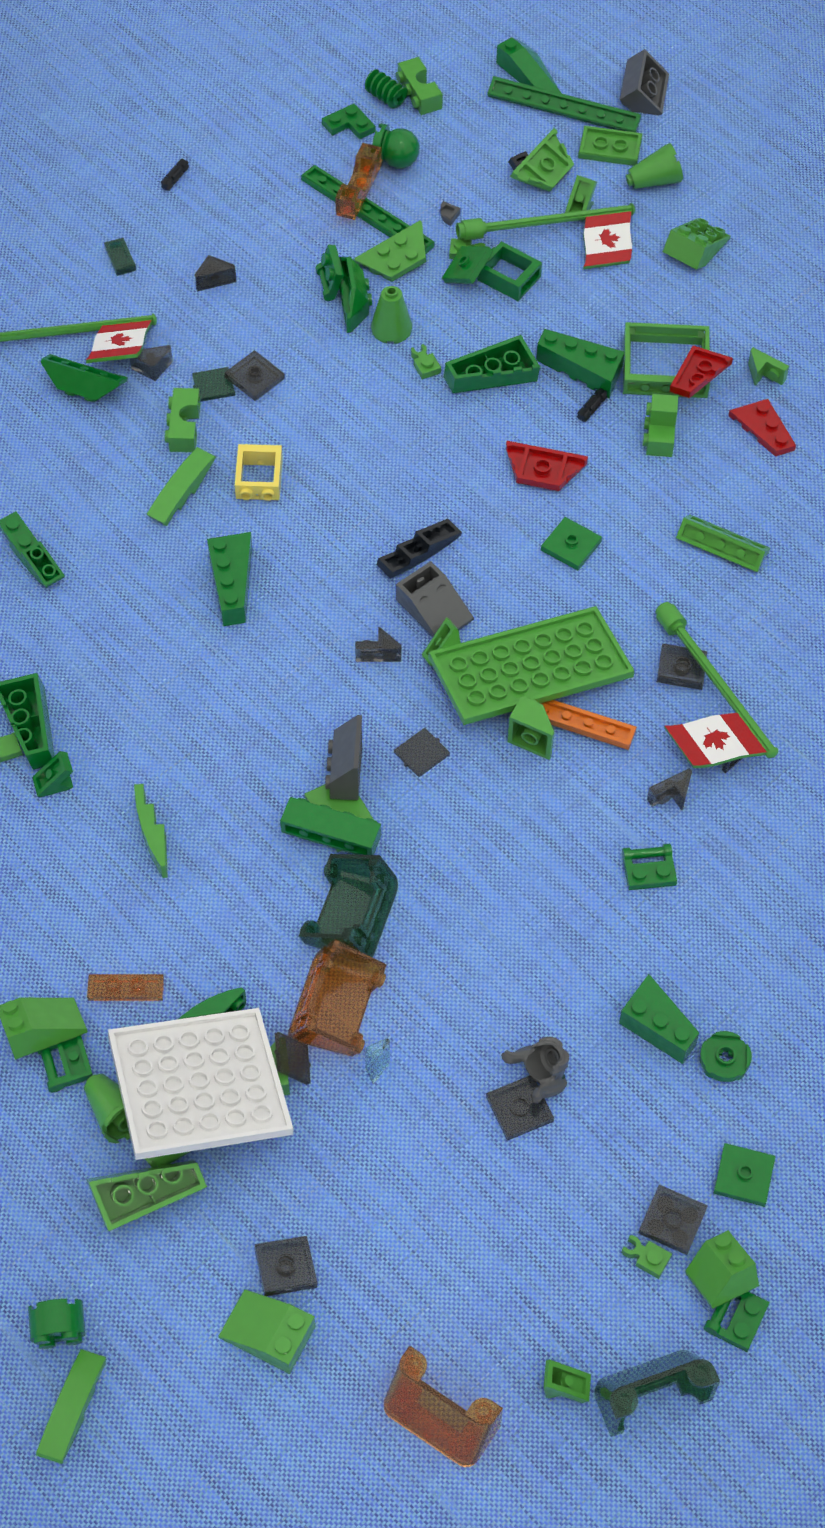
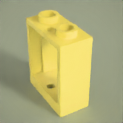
(258, 455)

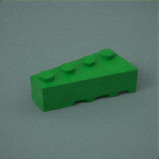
(581, 359)
(231, 571)
(28, 713)

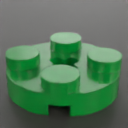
(728, 1070)

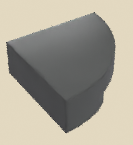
(449, 213)

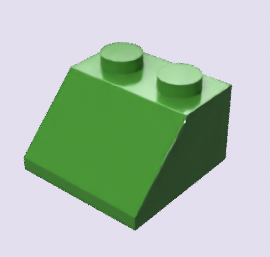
(531, 728)
(722, 1270)

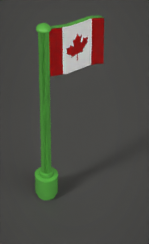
(605, 232)
(114, 341)
(716, 737)

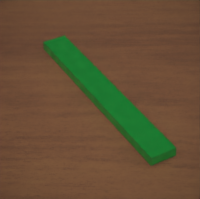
(563, 105)
(369, 212)

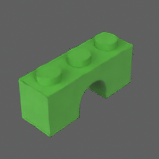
(424, 96)
(184, 406)

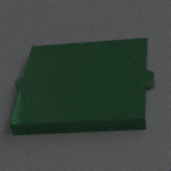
(213, 384)

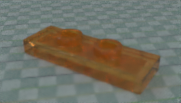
(125, 987)

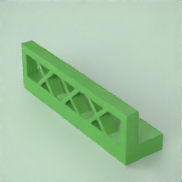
(722, 542)

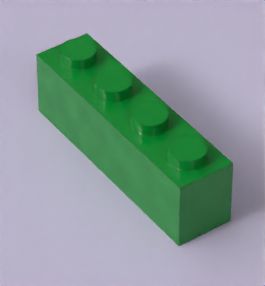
(330, 827)

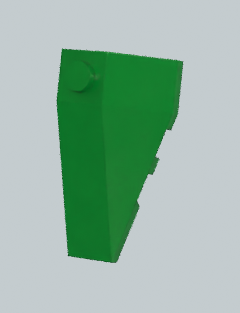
(524, 64)

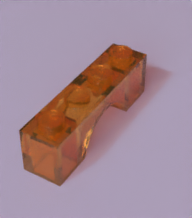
(351, 196)

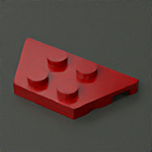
(543, 466)

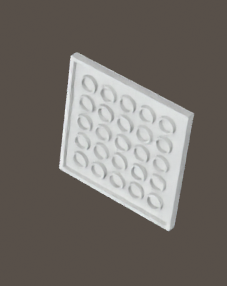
(198, 1083)

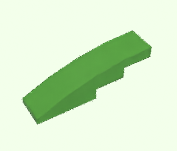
(181, 485)
(153, 833)
(71, 1406)

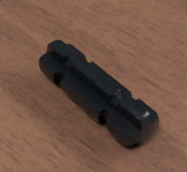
(174, 174)
(592, 405)

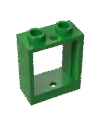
(512, 288)

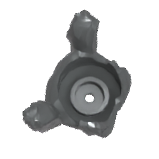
(545, 1064)

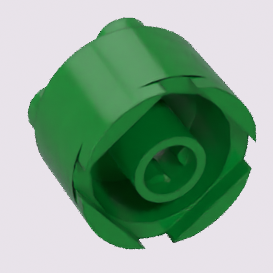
(56, 1322)

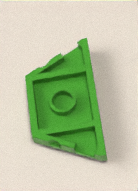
(545, 164)
(396, 254)

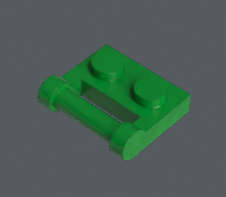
(330, 272)
(651, 873)
(74, 1063)
(743, 1323)

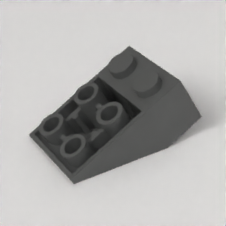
(432, 598)

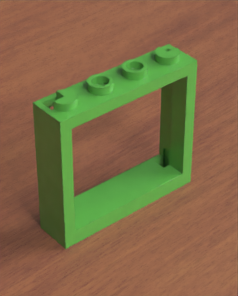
(659, 333)

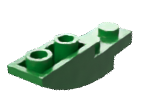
(30, 551)
(221, 1003)

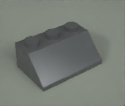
(644, 84)
(345, 760)

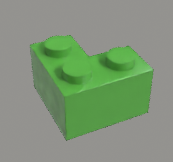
(660, 425)

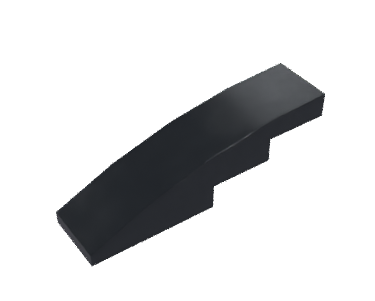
(418, 549)

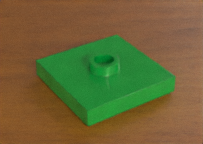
(467, 264)
(571, 543)
(744, 1174)

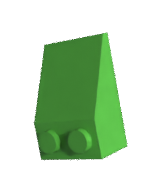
(40, 1023)
(268, 1329)

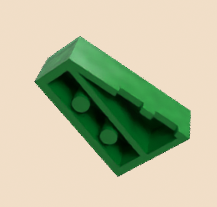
(659, 1021)

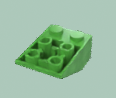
(695, 242)

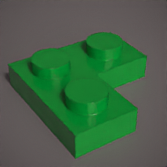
(351, 118)

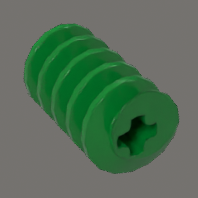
(385, 89)

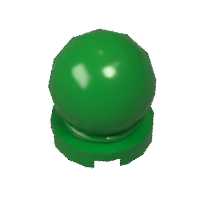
(398, 146)

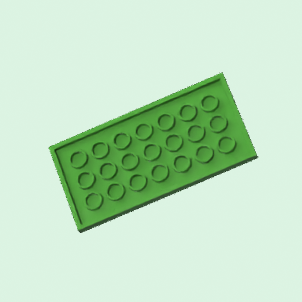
(530, 661)

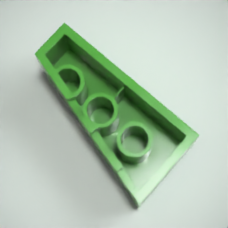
(142, 1191)

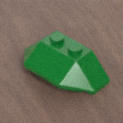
(354, 294)
(80, 379)

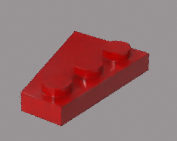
(698, 370)
(766, 425)

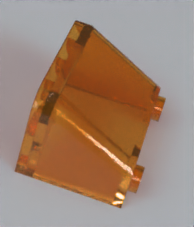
(336, 999)
(437, 1419)

